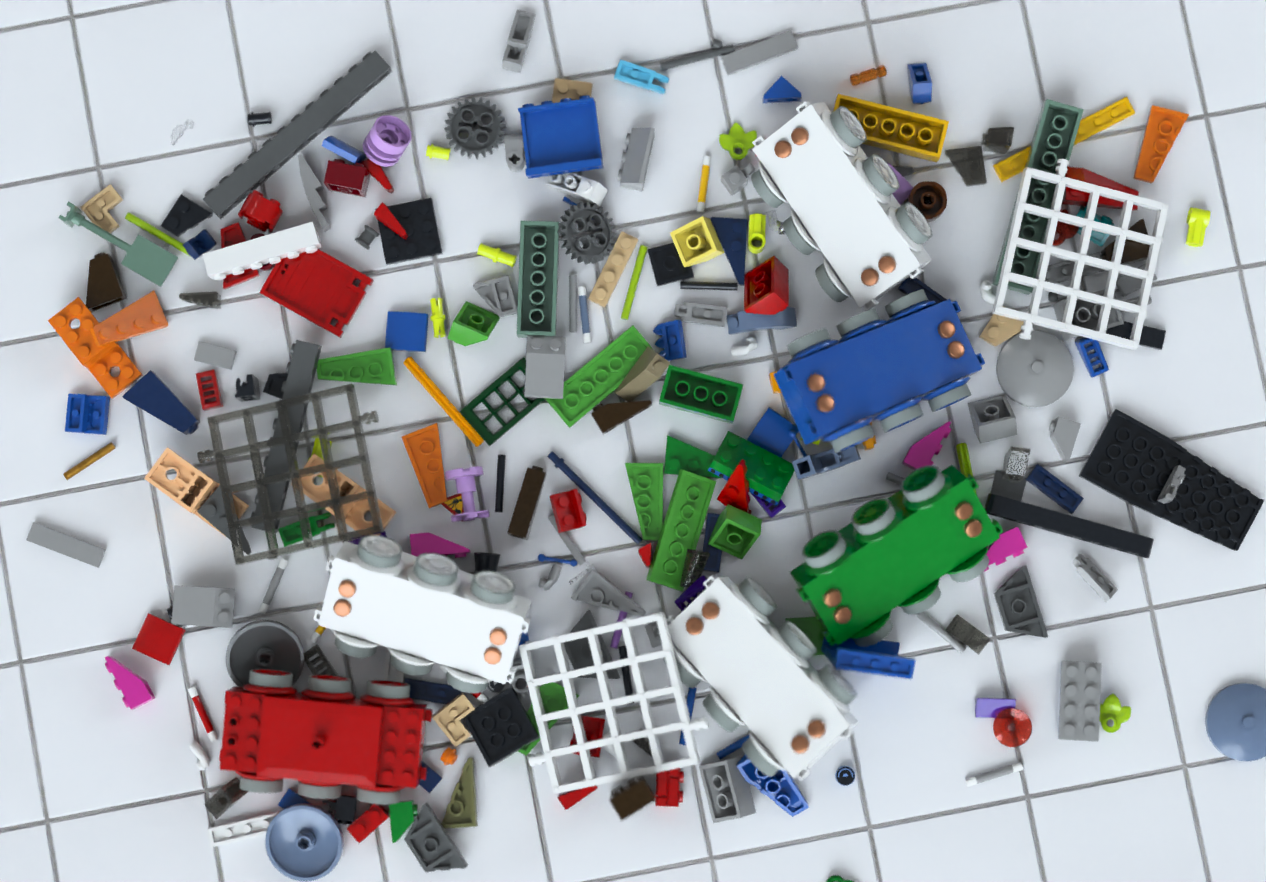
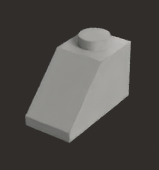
(1064, 436)

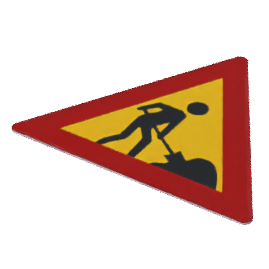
(454, 504)

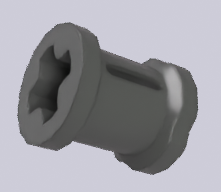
(367, 237)

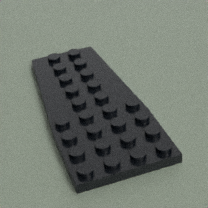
(1136, 464)

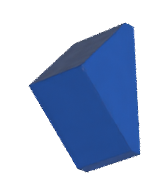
(782, 92)

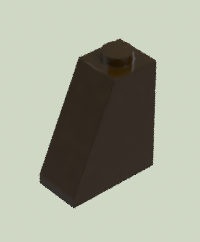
(1133, 250)
(103, 283)

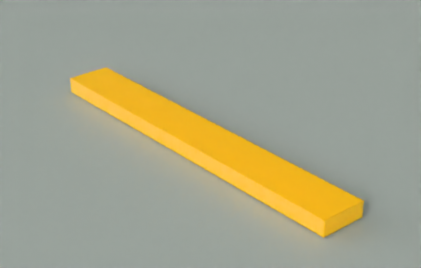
(1088, 127)

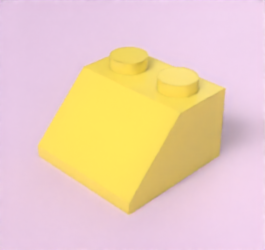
(697, 242)

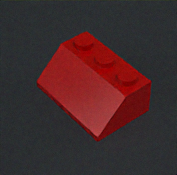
(767, 288)

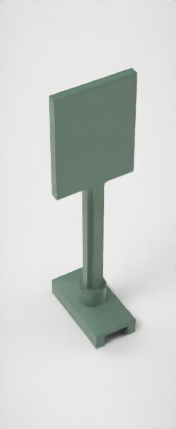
(141, 257)

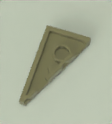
(463, 806)

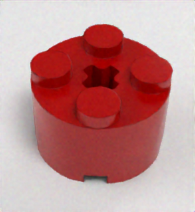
(260, 211)

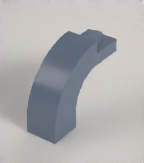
(746, 322)
(824, 462)

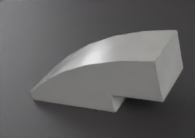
(518, 41)

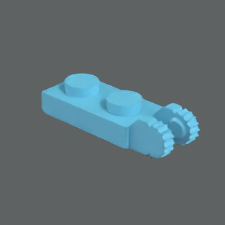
(639, 76)

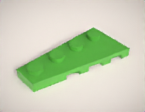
(647, 493)

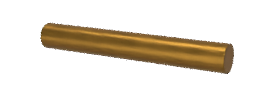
(88, 461)

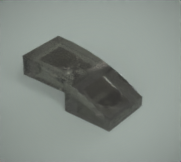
(967, 634)

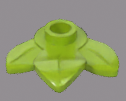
(737, 139)
(1112, 710)

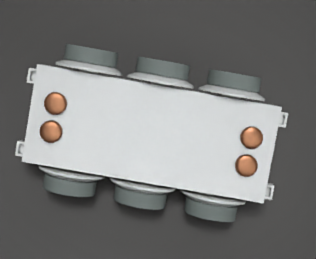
(841, 204)
(424, 613)
(761, 677)

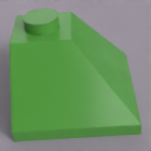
(472, 325)

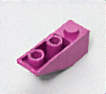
(923, 450)
(430, 543)
(1008, 544)
(134, 688)

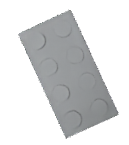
(1079, 701)

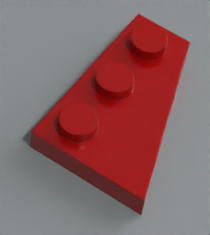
(230, 236)

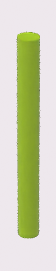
(156, 232)
(633, 283)

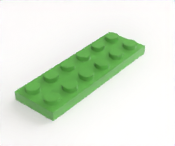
(599, 377)
(680, 528)

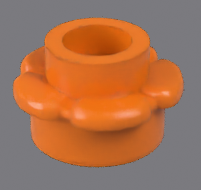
(449, 756)

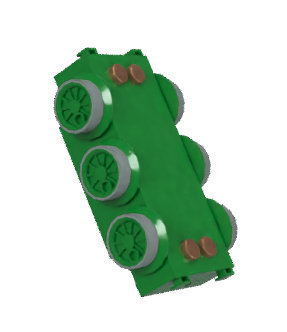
(896, 555)

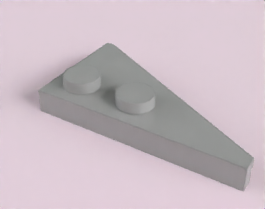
(600, 591)

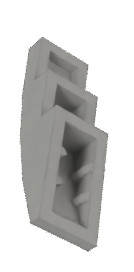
(312, 187)

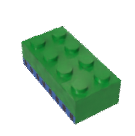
(700, 394)
(765, 472)

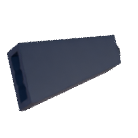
(158, 400)

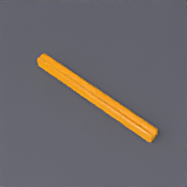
(443, 401)

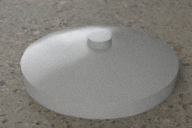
(1035, 369)

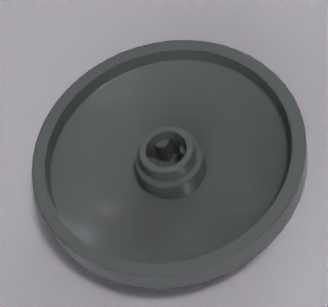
(264, 646)

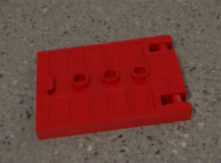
(317, 289)

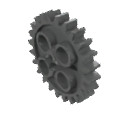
(479, 111)
(591, 249)

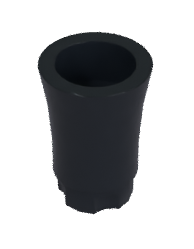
(486, 561)

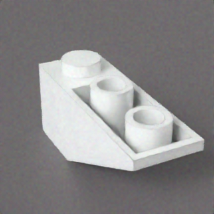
(578, 187)

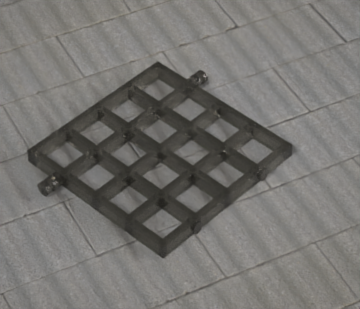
(295, 473)

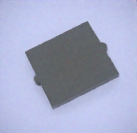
(1007, 489)

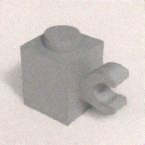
(736, 179)
(653, 634)

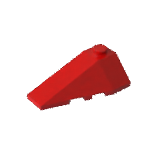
(1081, 198)

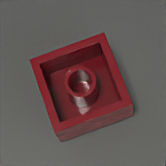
(347, 178)

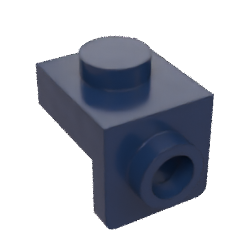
(199, 244)

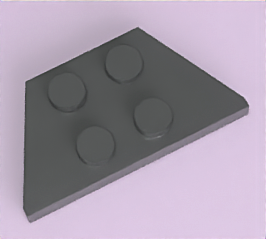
(1020, 606)
(580, 651)
(432, 843)

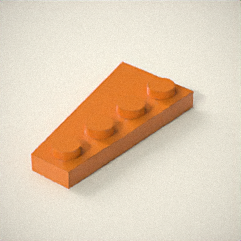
(1159, 135)
(134, 320)
(426, 457)

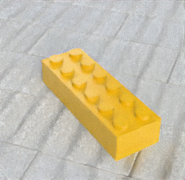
(897, 128)

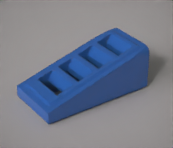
(1086, 358)

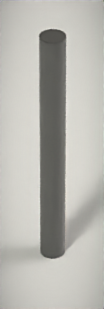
(696, 57)

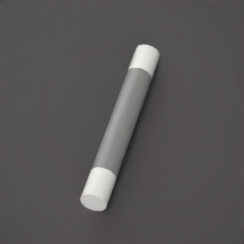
(273, 586)
(994, 774)

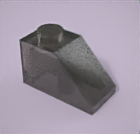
(997, 139)
(1015, 464)
(225, 798)

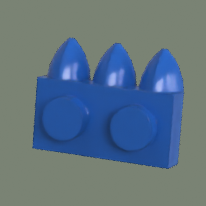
(672, 340)

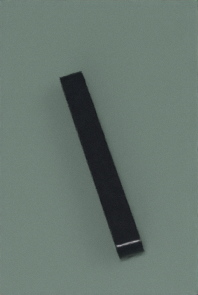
(1068, 525)

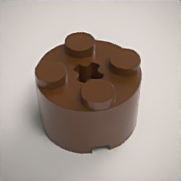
(933, 192)

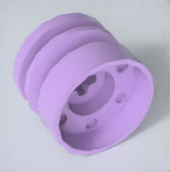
(387, 140)

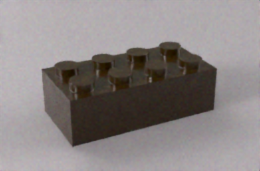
(631, 797)

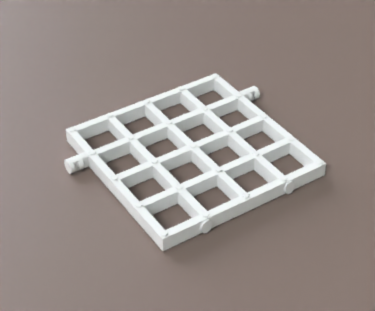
(1080, 258)
(609, 704)

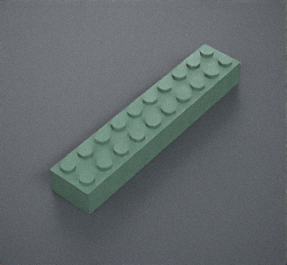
(1051, 141)

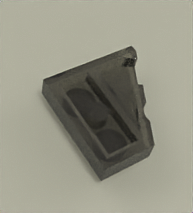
(969, 164)

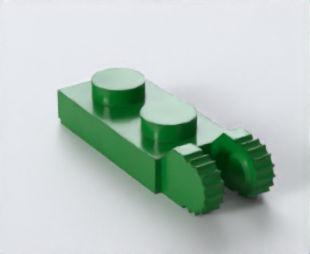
(292, 533)

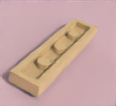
(613, 269)

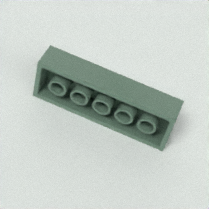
(538, 278)

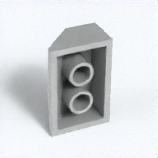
(636, 158)
(726, 790)

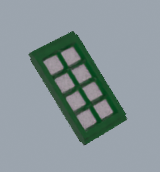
(501, 405)

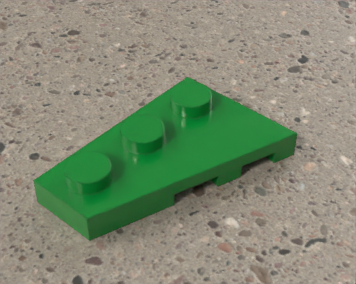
(687, 458)

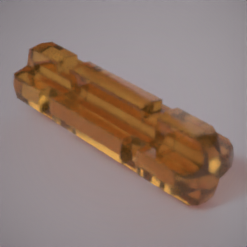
(868, 75)

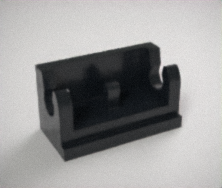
(248, 391)

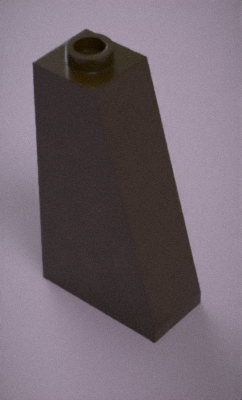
(527, 503)

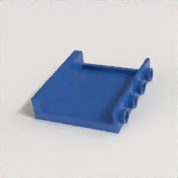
(561, 137)
(874, 659)

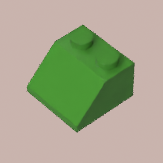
(735, 531)

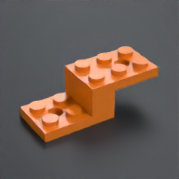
(97, 359)

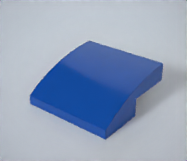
(343, 150)
(406, 331)
(87, 414)
(773, 433)

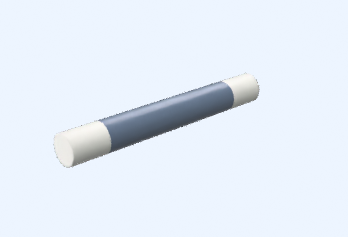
(584, 314)

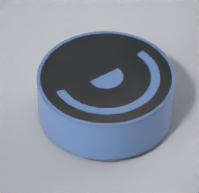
(845, 775)

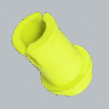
(438, 152)

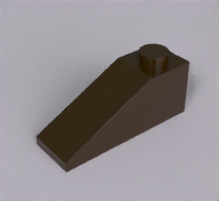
(614, 414)

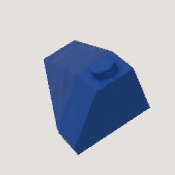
(779, 787)

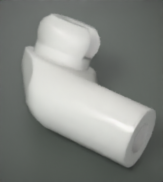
(986, 291)
(201, 754)

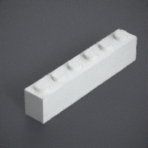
(261, 251)

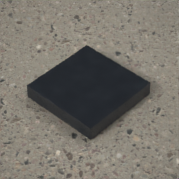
(668, 265)

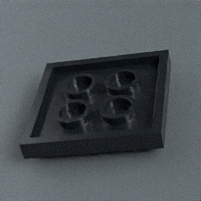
(422, 232)
(501, 727)

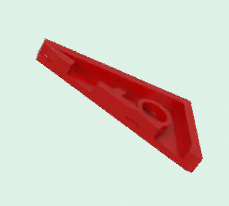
(737, 489)

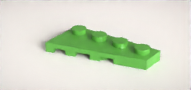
(360, 367)
(553, 699)

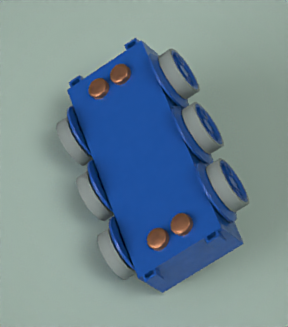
(878, 371)

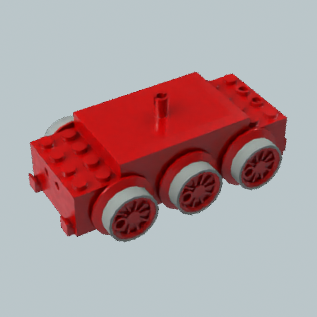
(324, 736)

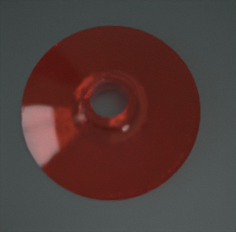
(1022, 728)

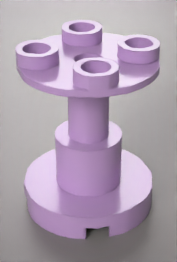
(466, 486)

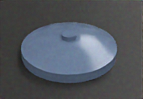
(1238, 722)
(304, 842)

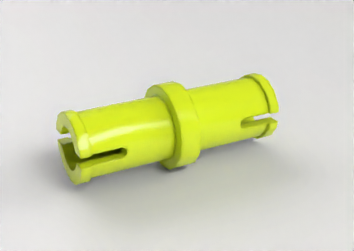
(497, 255)
(437, 317)

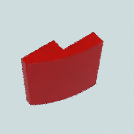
(158, 639)

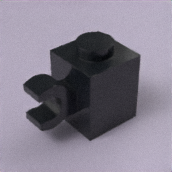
(344, 808)

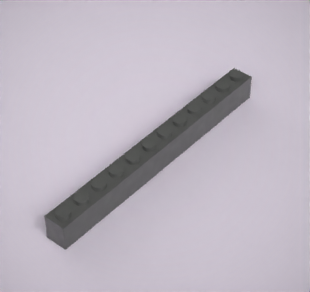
(297, 134)

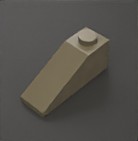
(642, 375)

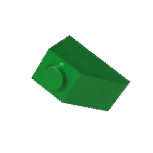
(401, 817)

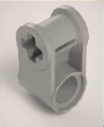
(514, 149)
(519, 674)

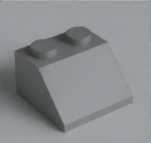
(992, 418)

